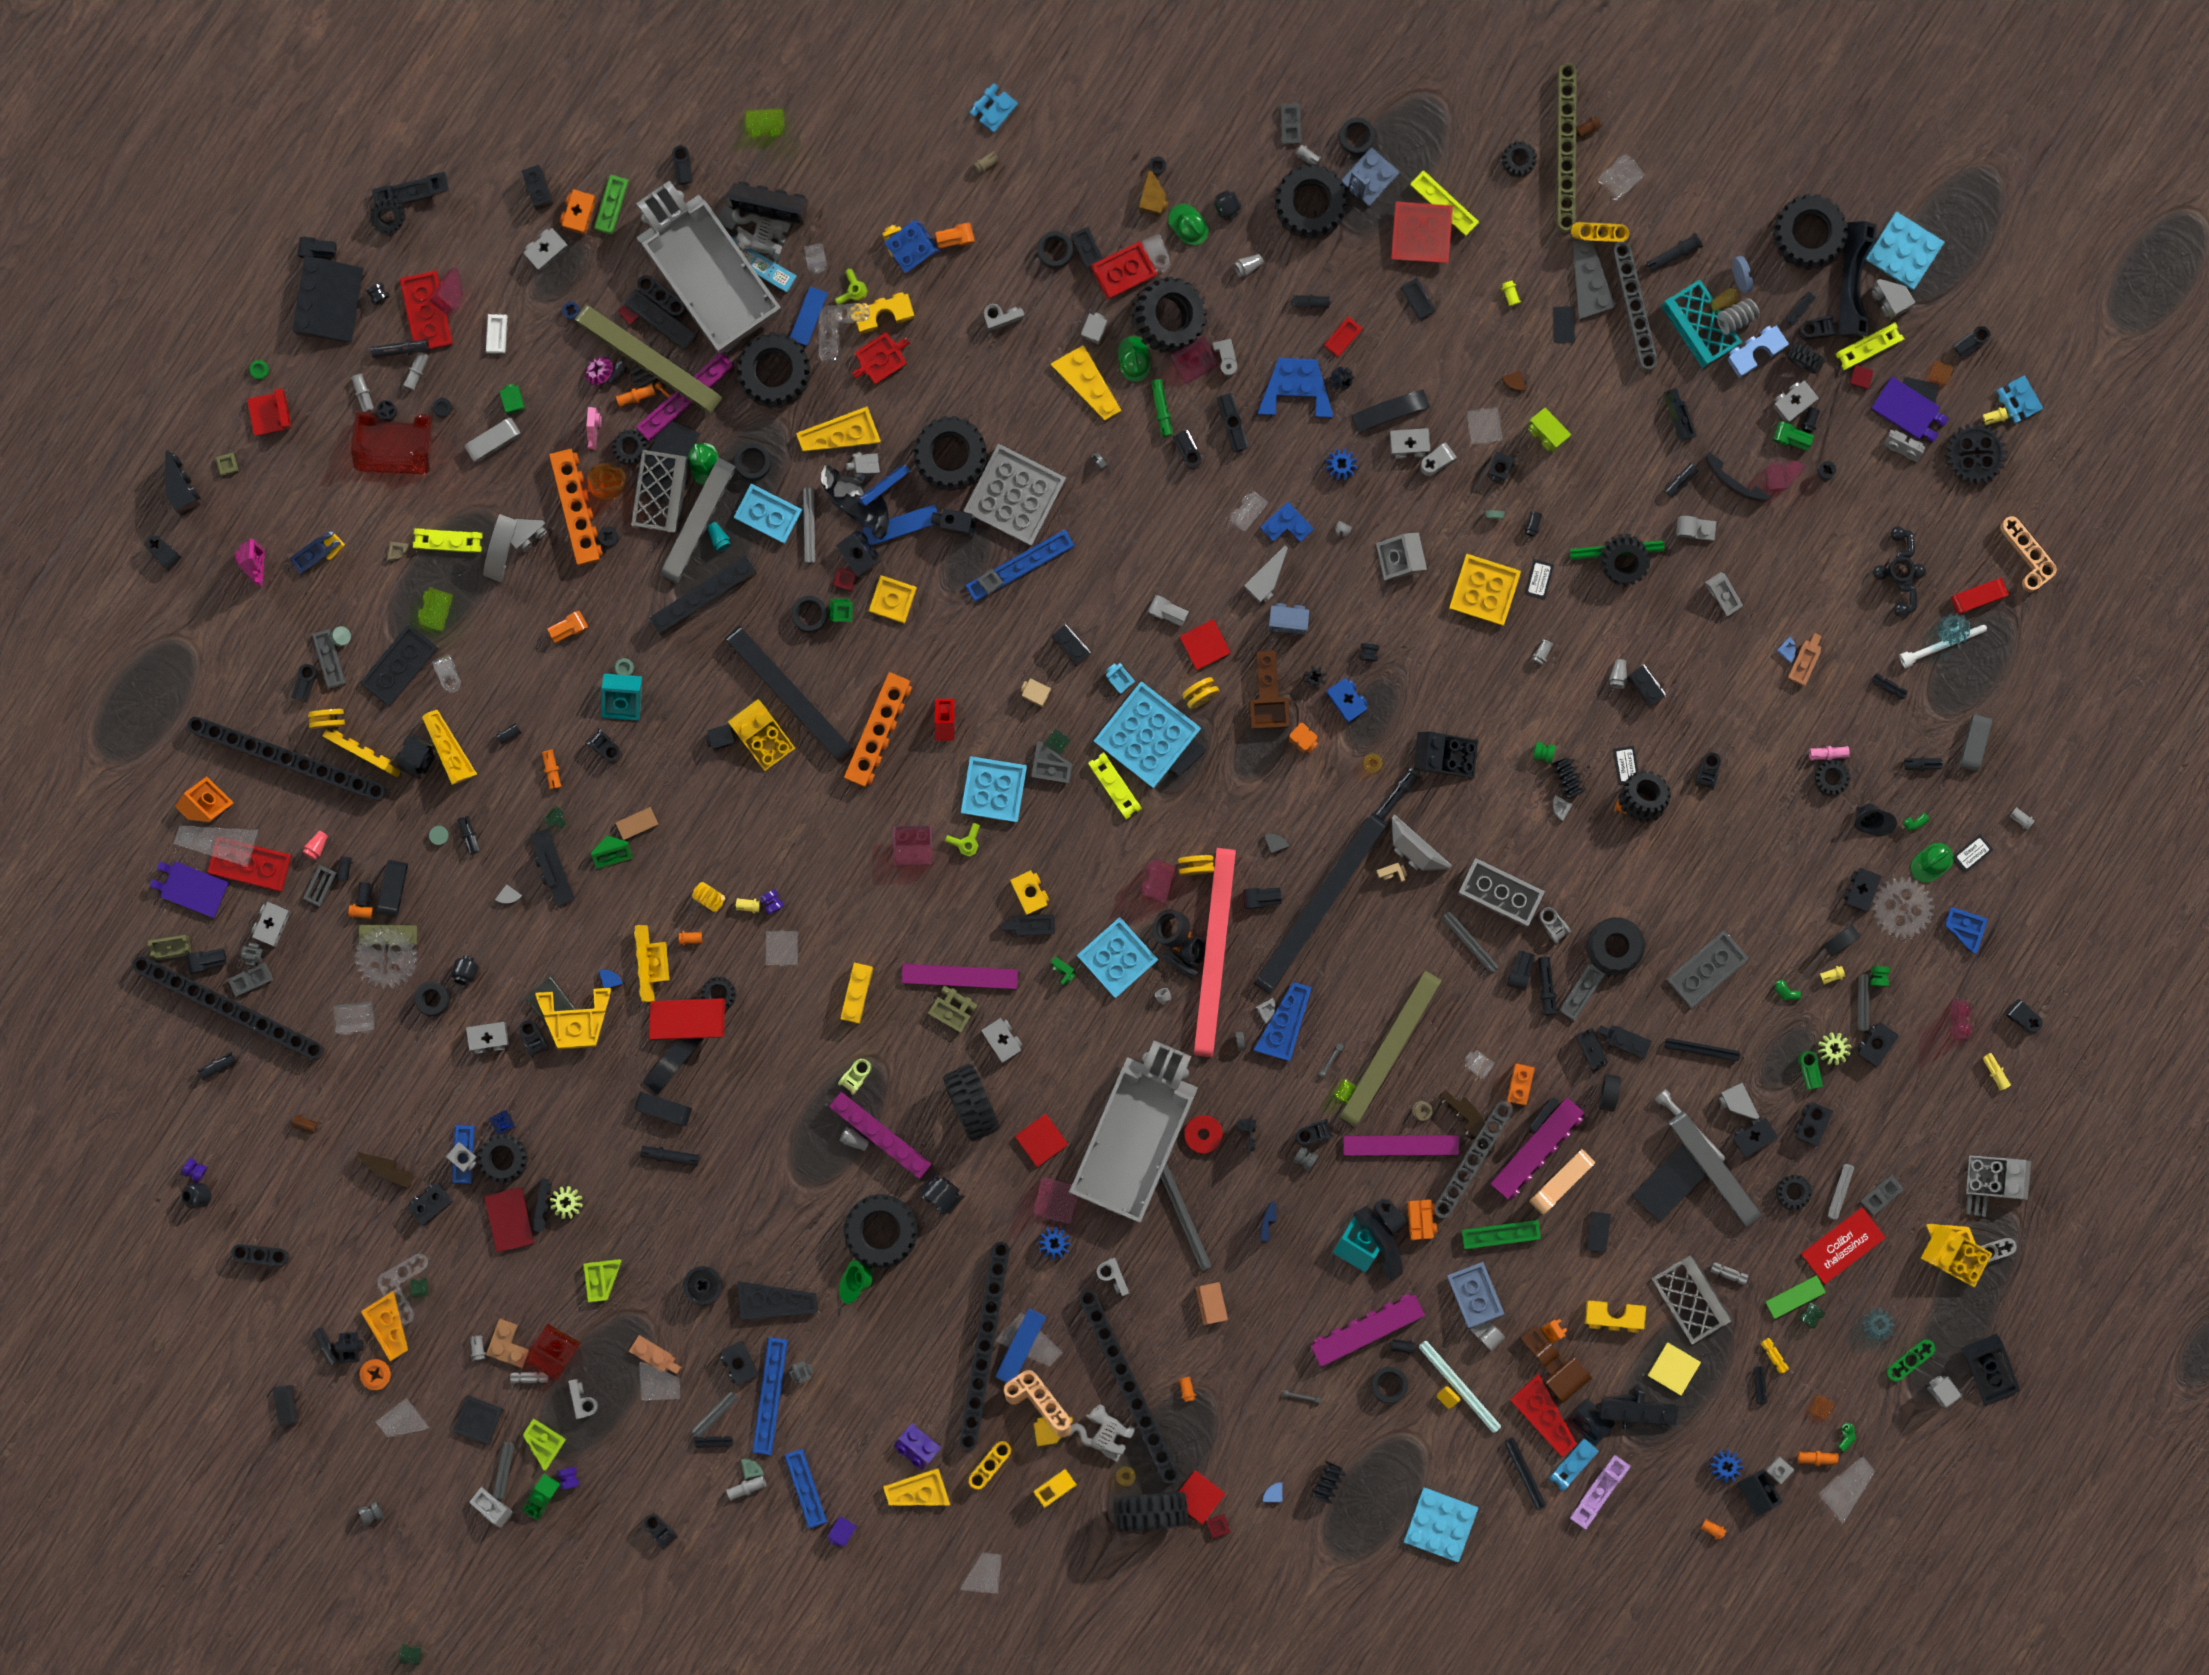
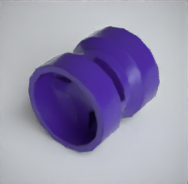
(770, 897)
(194, 1170)
(568, 1478)

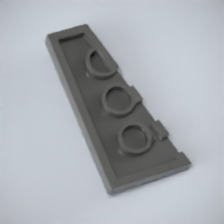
(1591, 284)

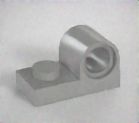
(1001, 320)
(1695, 528)
(1724, 593)
(1119, 1285)
(1488, 1335)
(578, 1402)
(491, 1507)

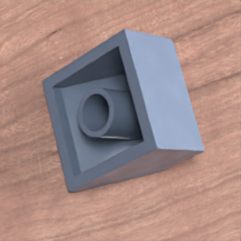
(1288, 619)

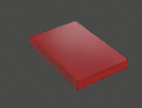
(1123, 270)

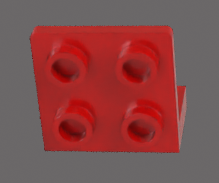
(269, 413)

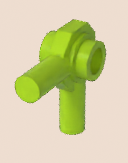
(856, 290)
(968, 845)

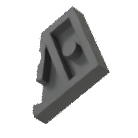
(1050, 765)

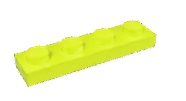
(1435, 194)

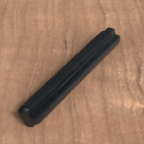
(1702, 1049)
(1525, 1473)

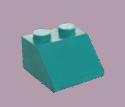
(621, 697)
(1357, 1246)

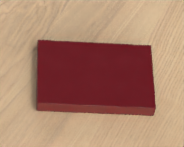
(509, 1219)

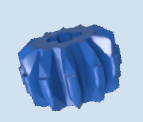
(1348, 464)
(1060, 1242)
(1733, 1469)

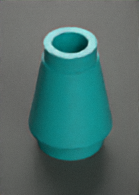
(718, 537)

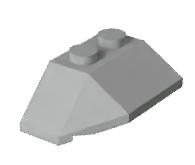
(1415, 849)

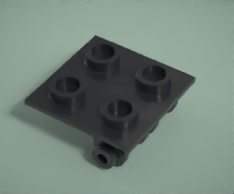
(1248, 1125)

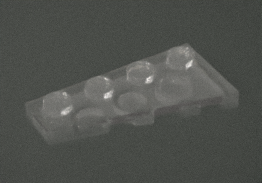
(223, 843)

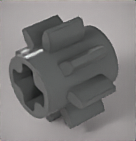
(252, 954)
(801, 1372)

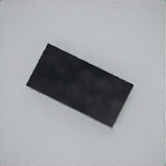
(672, 440)
(399, 665)
(1669, 1183)

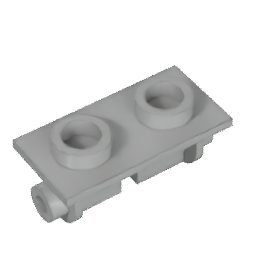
(1896, 442)

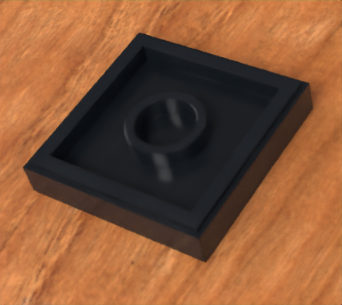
(1542, 1115)
(478, 1420)

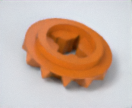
(366, 1377)

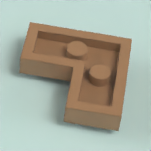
(502, 1347)

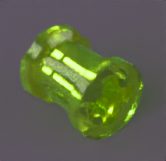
(1344, 1090)

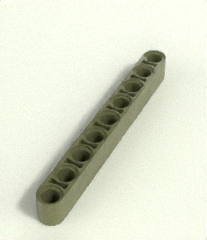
(1569, 139)
(648, 359)
(1390, 1048)

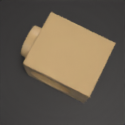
(1035, 692)

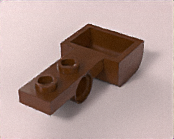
(1269, 709)
(1565, 1376)

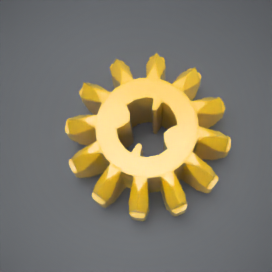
(708, 897)

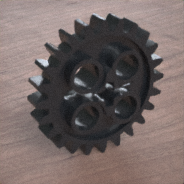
(1974, 436)

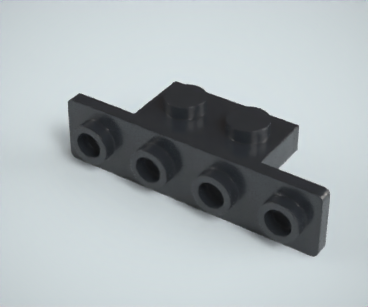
(552, 868)

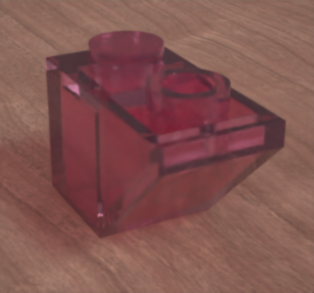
(1781, 476)

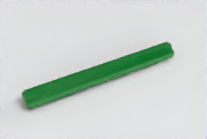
(1594, 552)

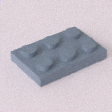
(1475, 1295)

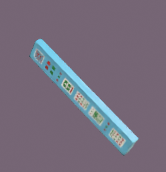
(769, 270)

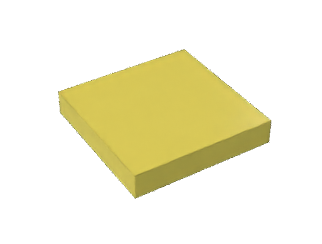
(1674, 1368)

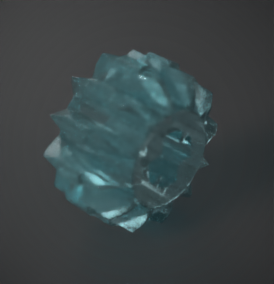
(1953, 628)
(1874, 1329)

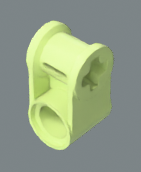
(855, 1076)

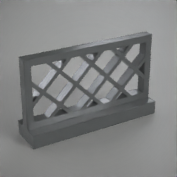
(675, 497)
(1707, 1294)

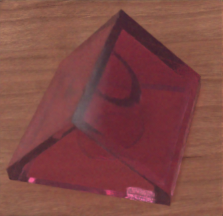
(1194, 360)

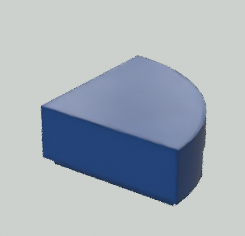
(610, 979)

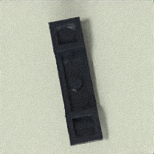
(413, 190)
(1390, 410)
(1715, 465)
(671, 1063)
(1383, 1239)

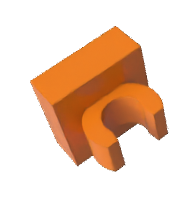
(1553, 1331)

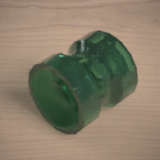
(1816, 1312)
(410, 1654)

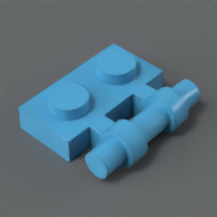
(998, 112)
(2023, 395)

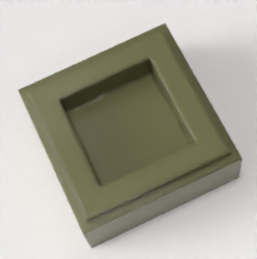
(227, 464)

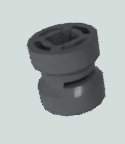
(1305, 1158)
(370, 1513)

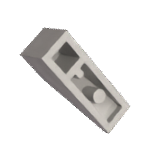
(1264, 581)

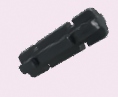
(1800, 308)
(1889, 686)
(1760, 1385)
(709, 1442)

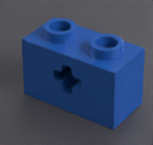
(1347, 710)

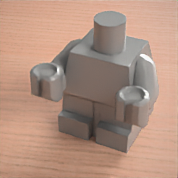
(864, 465)

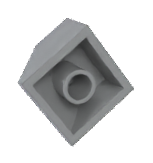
(1401, 556)

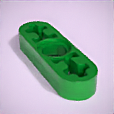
(1918, 1347)

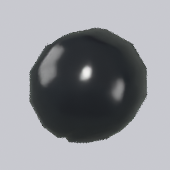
(1193, 950)

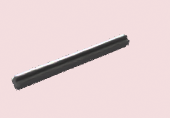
(1185, 1219)

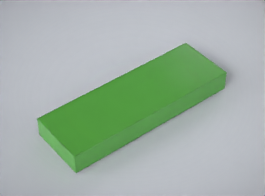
(611, 204)
(1795, 1297)

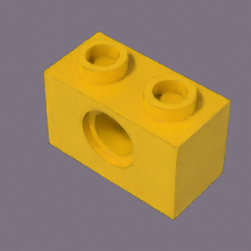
(1034, 903)

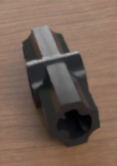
(1235, 434)

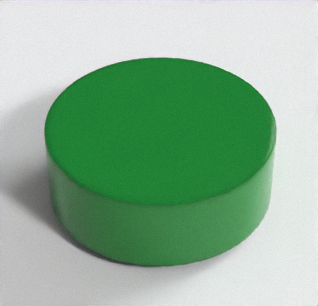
(259, 370)

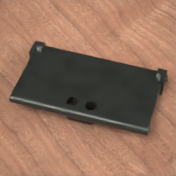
(561, 1002)

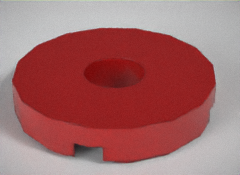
(1209, 1124)

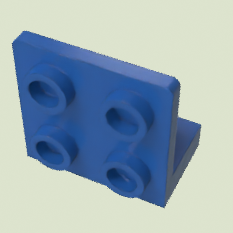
(912, 245)

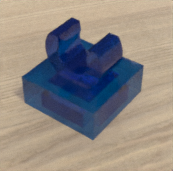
(502, 1122)

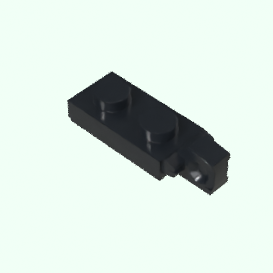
(1086, 247)
(1680, 415)
(1030, 925)
(1625, 1040)

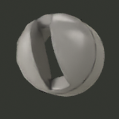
(1346, 529)
(1163, 995)

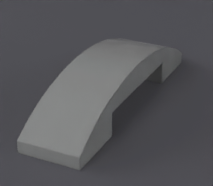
(499, 548)

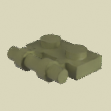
(949, 1014)

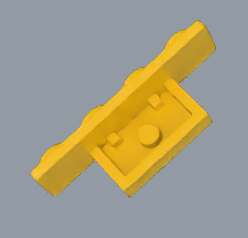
(651, 962)

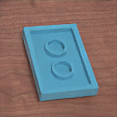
(767, 513)

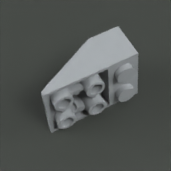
(2007, 1177)

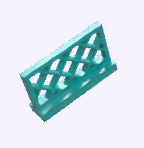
(1686, 328)

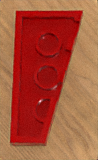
(1543, 1414)

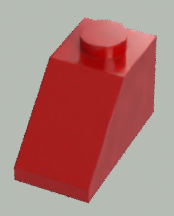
(944, 719)

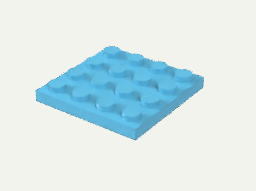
(1147, 734)

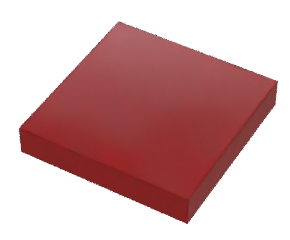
(1205, 644)
(1041, 1140)
(1201, 1496)

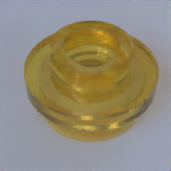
(1377, 758)
(1125, 1482)

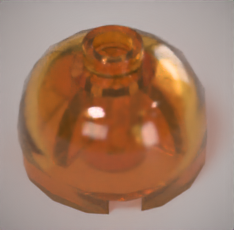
(606, 481)

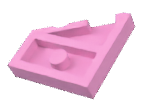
(594, 421)

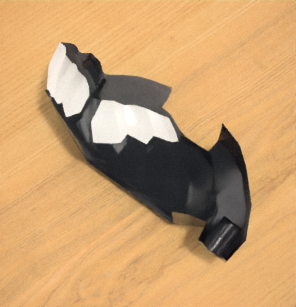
(844, 493)

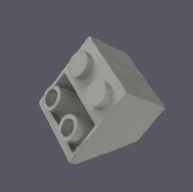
(1893, 298)
(527, 532)

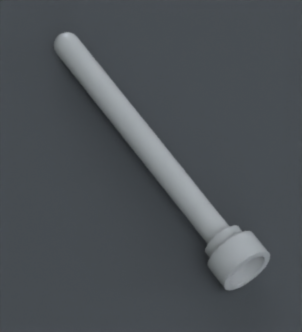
(1665, 1099)

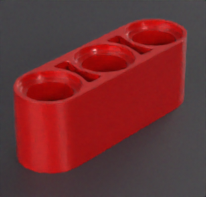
(1979, 596)

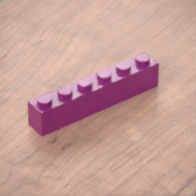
(880, 1135)
(1536, 1148)
(1367, 1330)

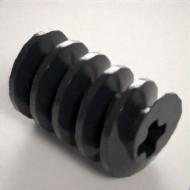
(1569, 778)
(1328, 1482)

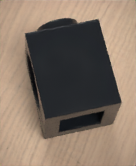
(1506, 461)
(720, 737)

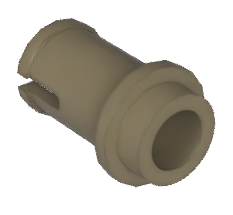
(986, 162)

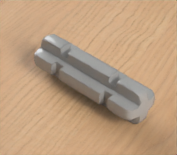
(1729, 1273)
(531, 1377)

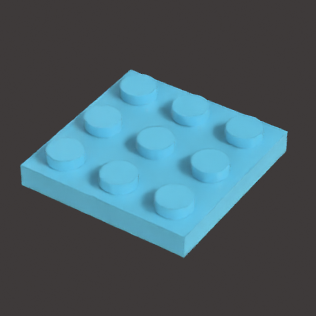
(1904, 251)
(993, 789)
(1117, 957)
(1441, 1524)

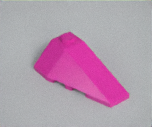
(251, 560)

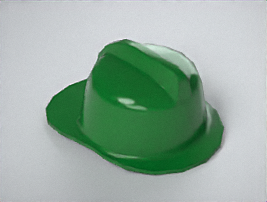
(1188, 224)
(1134, 359)
(702, 460)
(1932, 862)
(854, 1281)

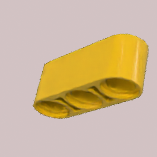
(1591, 231)
(981, 1470)

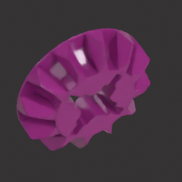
(603, 373)

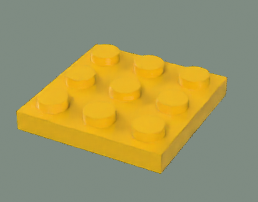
(1485, 589)

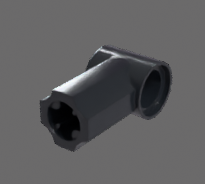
(682, 167)
(316, 248)
(1971, 342)
(1187, 448)
(304, 685)
(1259, 897)
(202, 961)
(1519, 974)

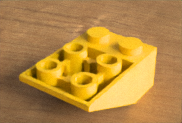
(761, 734)
(1956, 1255)

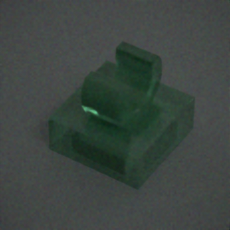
(1057, 742)
(554, 816)

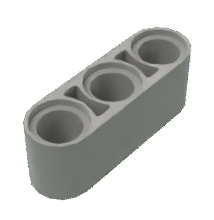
(492, 440)

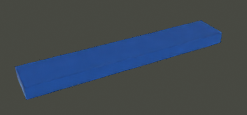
(1025, 562)
(770, 1396)

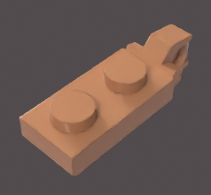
(1805, 661)
(654, 1355)

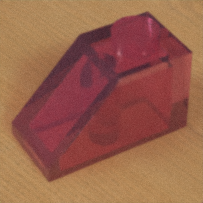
(448, 292)

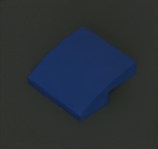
(1270, 1216)

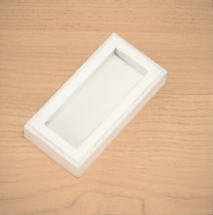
(496, 334)

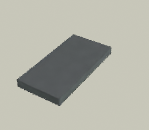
(1707, 969)

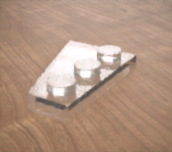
(1042, 1349)
(1847, 1488)

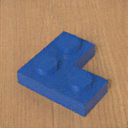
(1287, 519)

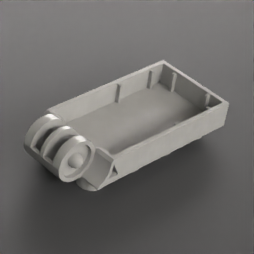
(704, 267)
(1136, 1132)

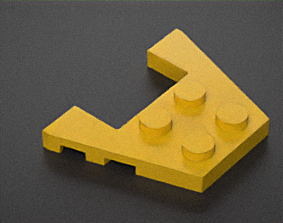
(575, 1027)

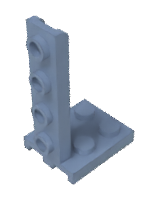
(1370, 177)

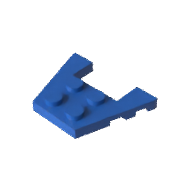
(1296, 379)

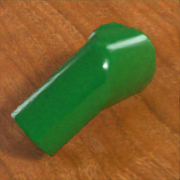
(1917, 823)
(1785, 993)
(1849, 1436)

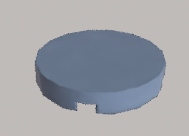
(1741, 274)

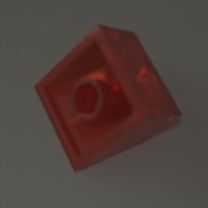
(552, 1352)

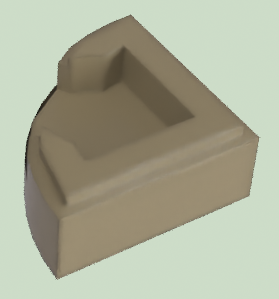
(397, 550)

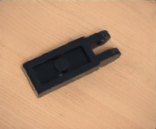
(542, 1206)

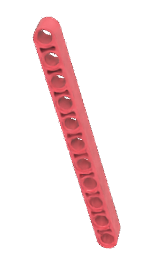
(1214, 952)

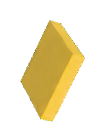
(892, 599)

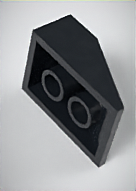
(1991, 1369)

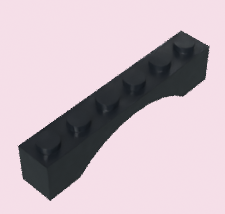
(1852, 316)
(702, 594)

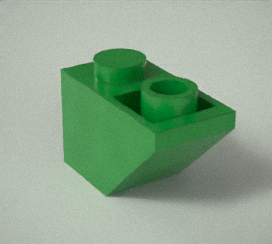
(540, 1497)

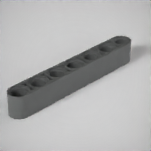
(1635, 297)
(698, 520)
(1467, 1166)
(1715, 1169)

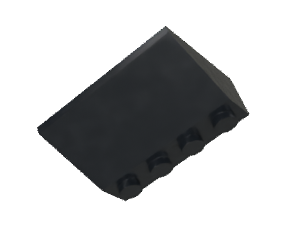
(767, 202)
(327, 299)

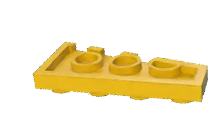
(1085, 378)
(845, 431)
(450, 752)
(366, 753)

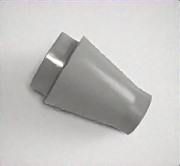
(1247, 265)
(1618, 677)
(853, 1139)

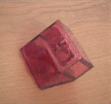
(912, 846)
(1159, 881)

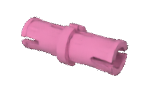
(1829, 753)

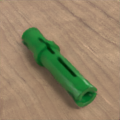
(1161, 406)

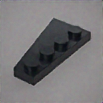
(770, 1301)

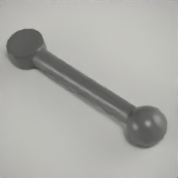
(1339, 1047)
(1286, 1393)

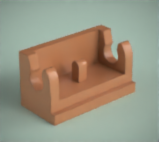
(1211, 1303)

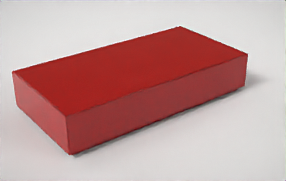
(1343, 337)

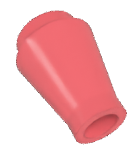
(315, 846)

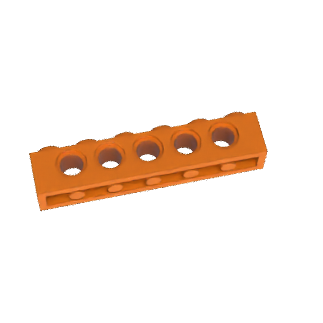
(559, 461)
(892, 683)

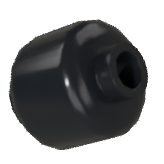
(1227, 204)
(464, 970)
(196, 1195)

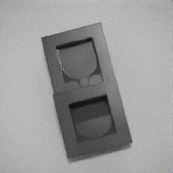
(1291, 123)
(250, 979)
(1882, 1194)

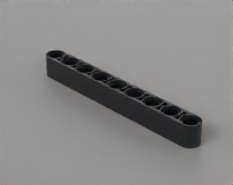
(789, 693)

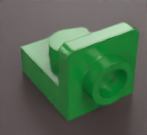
(1060, 967)

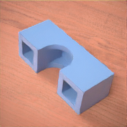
(1770, 340)

